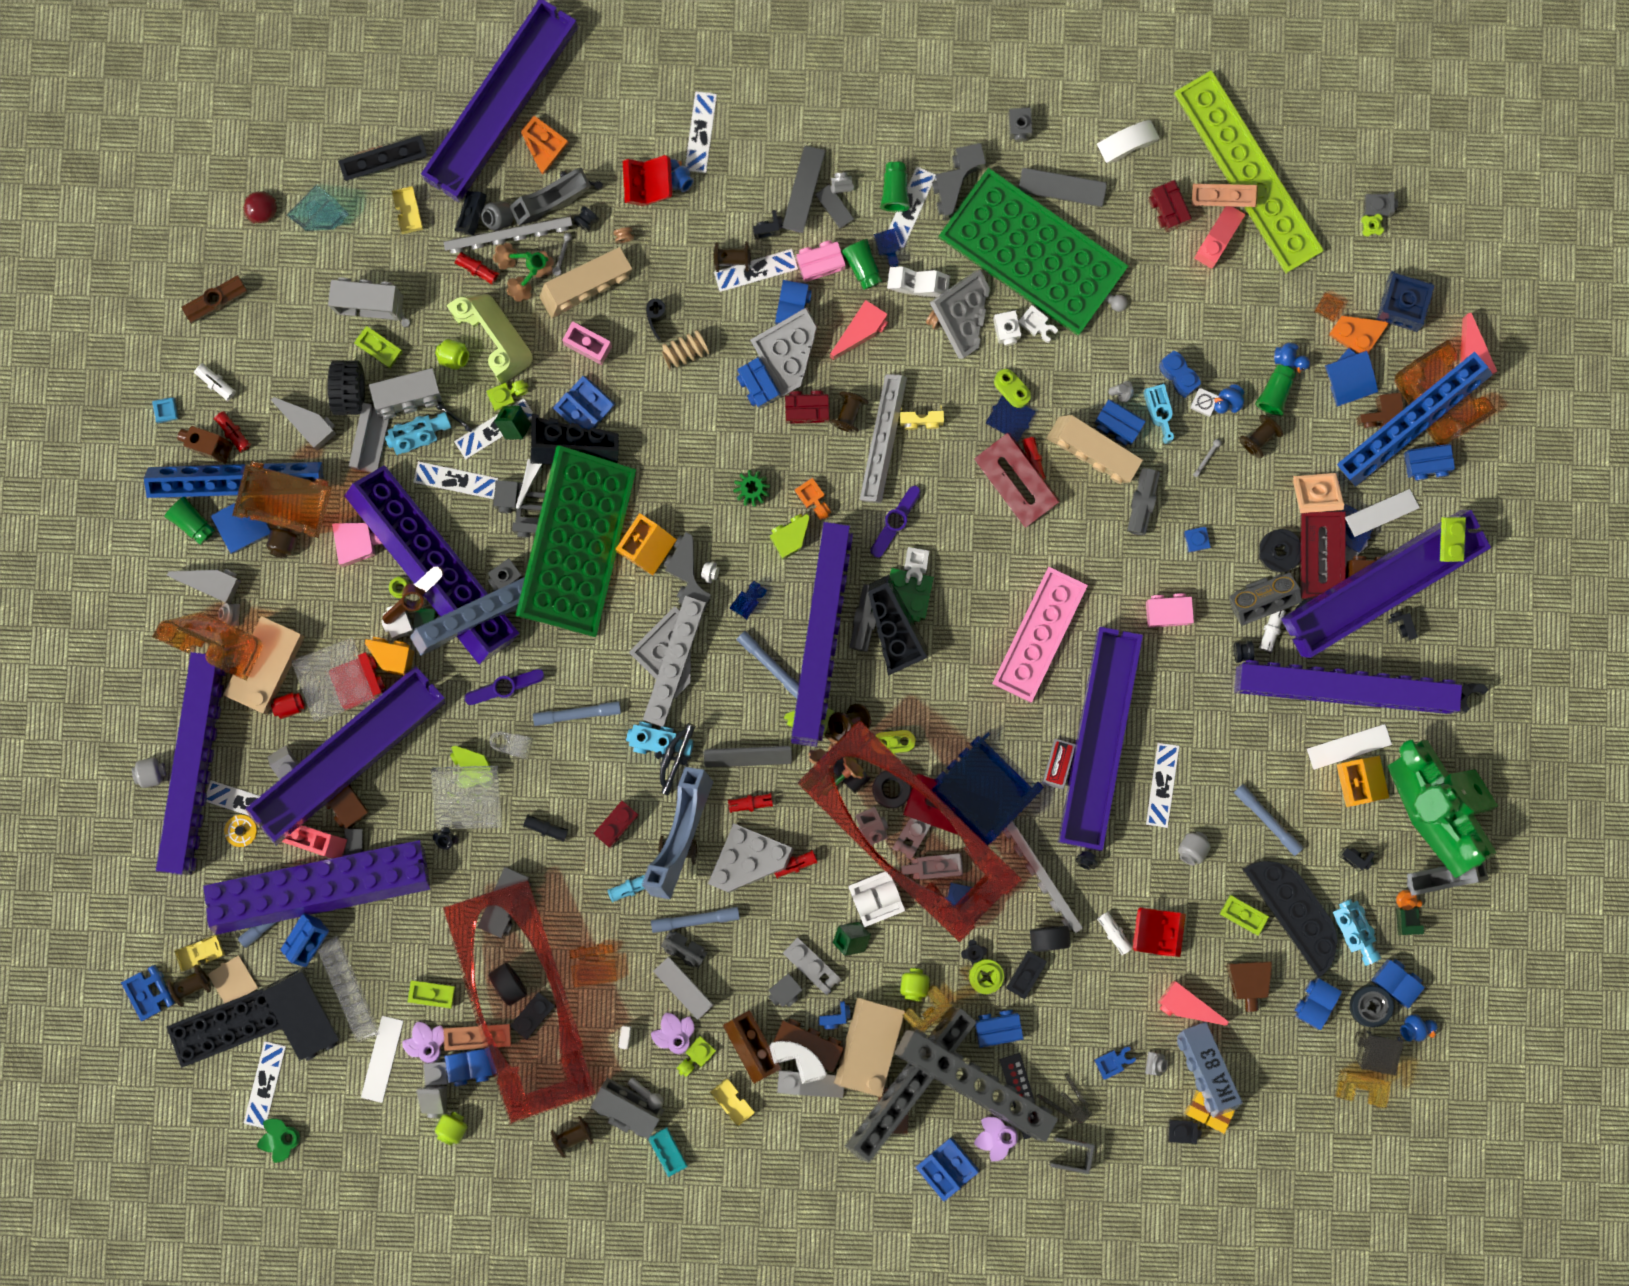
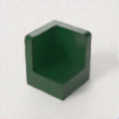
(512, 422)
(424, 616)
(1409, 922)
(851, 938)

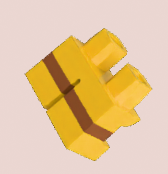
(1198, 1111)

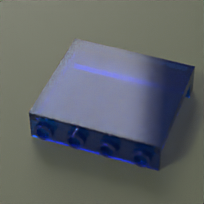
(984, 790)

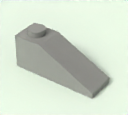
(309, 424)
(211, 582)
(790, 1083)
(432, 1100)

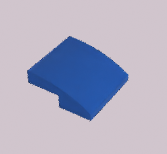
(1351, 378)
(584, 404)
(237, 531)
(947, 1169)

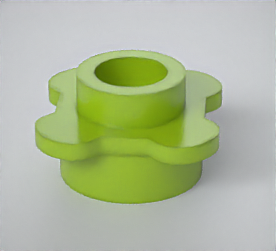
(1367, 229)

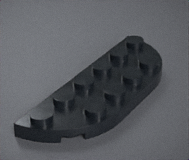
(1296, 912)

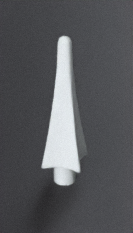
(531, 474)

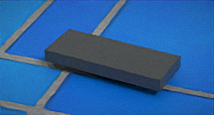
(834, 207)
(354, 841)

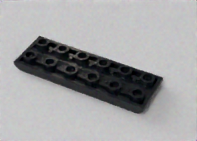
(222, 1028)

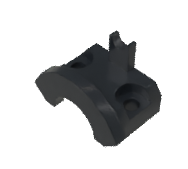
(1467, 689)

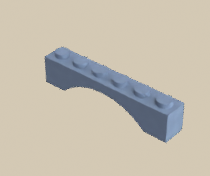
(445, 628)
(665, 869)

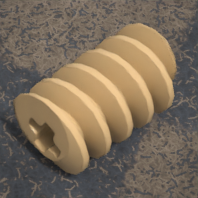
(684, 349)

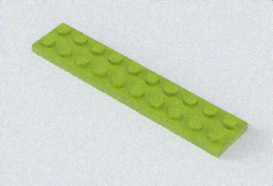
(1246, 164)

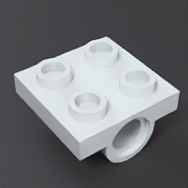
(876, 898)

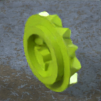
(985, 986)

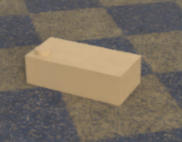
(270, 669)
(869, 1047)

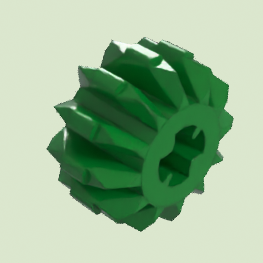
(760, 487)

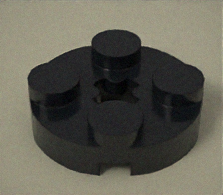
(1281, 563)

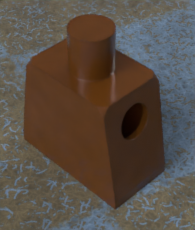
(206, 443)
(1250, 982)

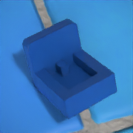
(831, 1021)

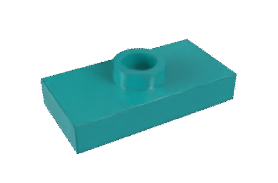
(667, 1152)

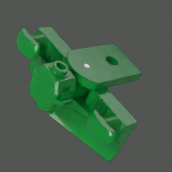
(1444, 806)

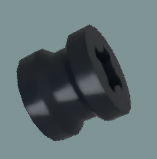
(586, 219)
(1243, 651)

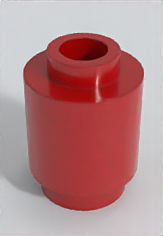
(287, 705)

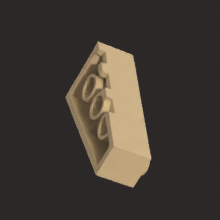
(584, 282)
(1094, 448)

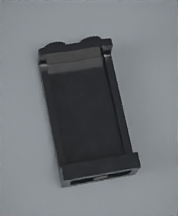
(301, 1015)

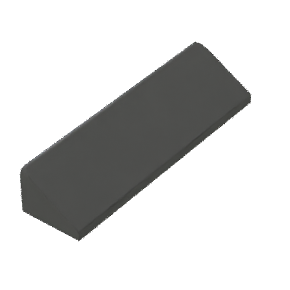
(1062, 187)
(747, 756)

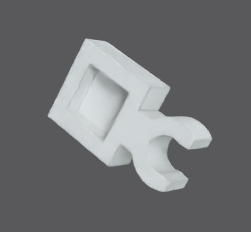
(1035, 322)
(916, 563)

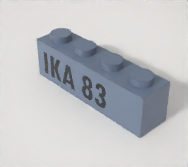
(1209, 1070)

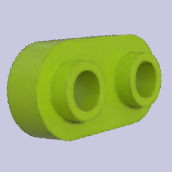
(1010, 388)
(893, 740)

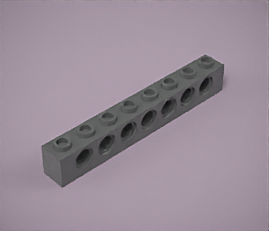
(910, 1049)
(906, 1089)

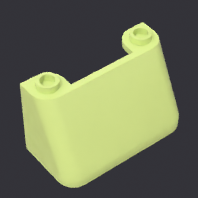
(512, 352)

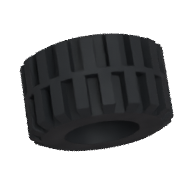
(346, 387)

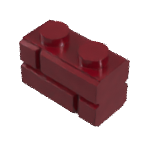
(1170, 206)
(806, 408)
(616, 824)

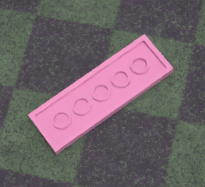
(1039, 634)

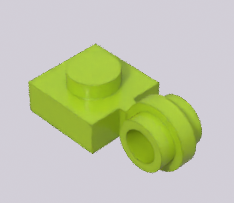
(502, 396)
(699, 1052)

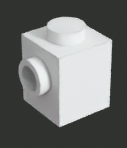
(1007, 328)
(400, 627)

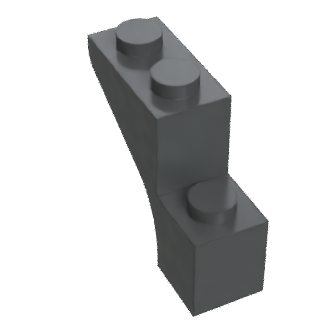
(948, 184)
(552, 197)
(682, 567)
(1441, 878)

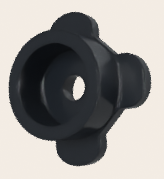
(442, 842)
(1087, 860)
(973, 946)

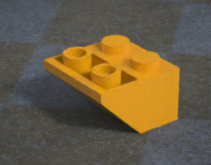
(646, 544)
(392, 658)
(1362, 781)

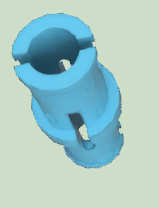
(626, 889)

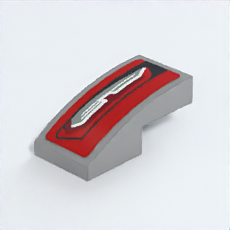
(1058, 764)

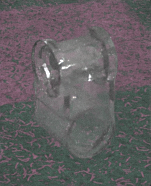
(515, 744)

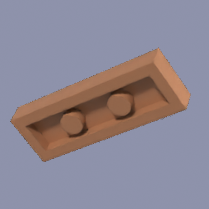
(1224, 195)
(470, 1038)

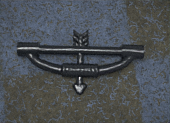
(668, 756)

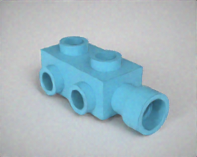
(416, 435)
(652, 739)
(1353, 929)

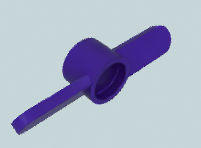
(888, 532)
(490, 691)

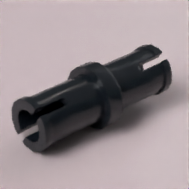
(545, 828)

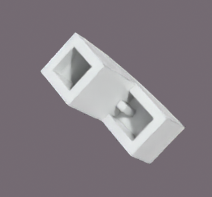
(1127, 140)
(917, 283)
(808, 1064)

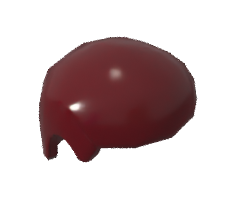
(259, 207)

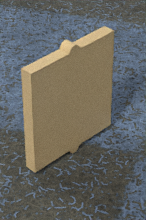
(232, 980)

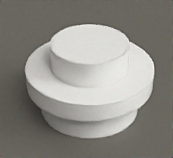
(710, 571)

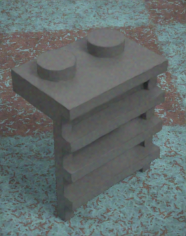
(524, 526)

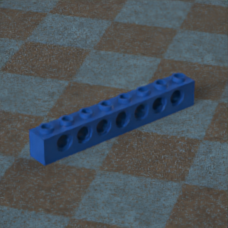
(1415, 418)
(214, 479)

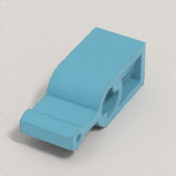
(1158, 400)

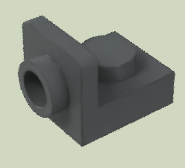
(1381, 204)

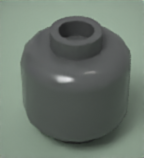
(497, 215)

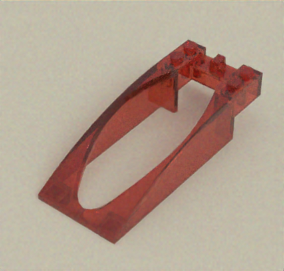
(957, 918)
(577, 1087)

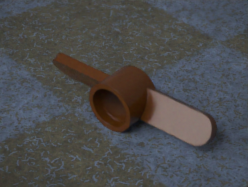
(419, 589)

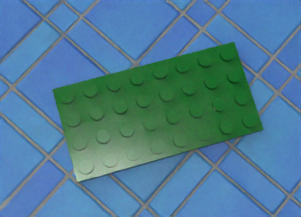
(1033, 251)
(576, 542)

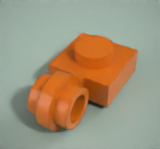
(811, 494)

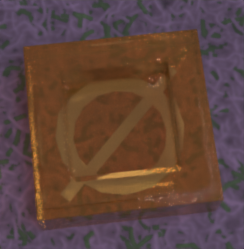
(1329, 307)

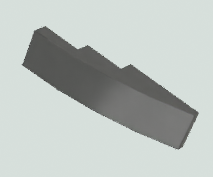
(803, 189)

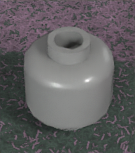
(148, 772)
(1194, 848)

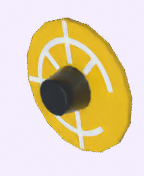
(240, 830)

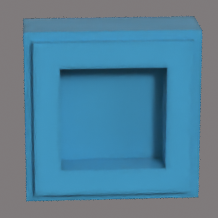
(165, 410)

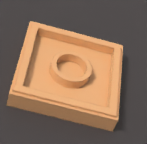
(1318, 493)

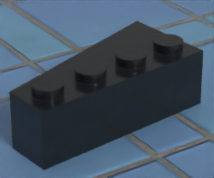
(550, 433)
(895, 627)

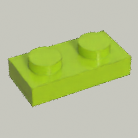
(378, 347)
(1452, 539)
(1244, 915)
(431, 994)

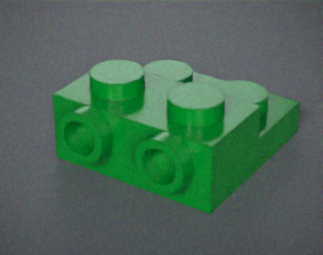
(914, 596)

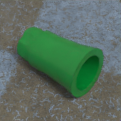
(895, 188)
(862, 264)
(1276, 391)
(189, 520)

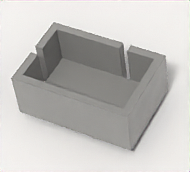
(373, 300)
(405, 393)

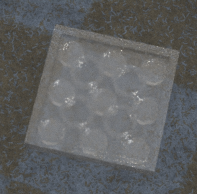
(332, 680)
(466, 797)

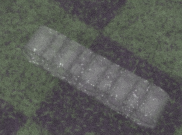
(347, 989)

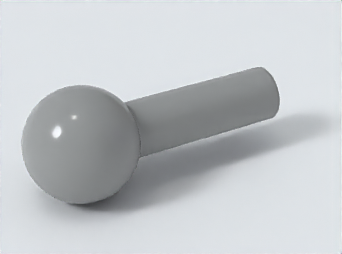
(1117, 302)
(654, 1099)

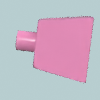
(354, 542)

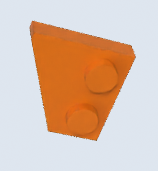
(543, 143)
(1357, 333)

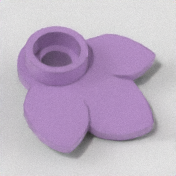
(672, 1030)
(423, 1039)
(992, 1138)

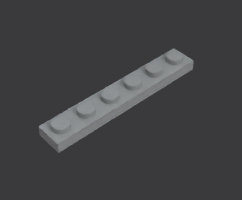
(499, 236)
(883, 438)
(674, 661)
(1045, 884)

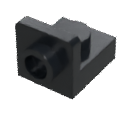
(765, 229)
(1406, 627)
(1353, 858)
(1183, 1131)

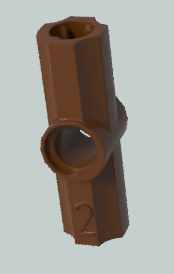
(201, 306)

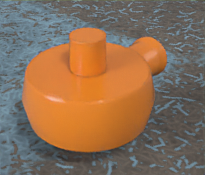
(1406, 901)

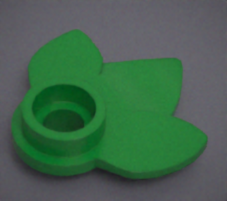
(275, 1139)

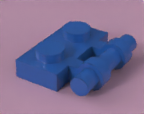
(141, 995)

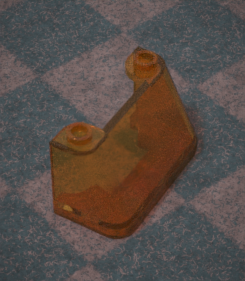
(1427, 371)
(282, 499)
(228, 648)

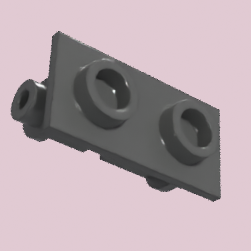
(675, 945)

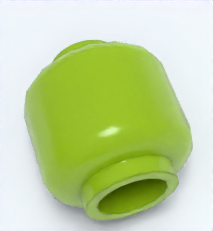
(452, 354)
(914, 985)
(451, 1128)

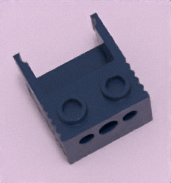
(1405, 301)

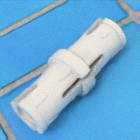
(204, 372)
(1272, 629)
(1115, 933)

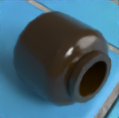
(281, 542)

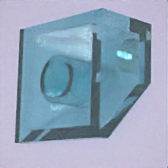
(318, 211)

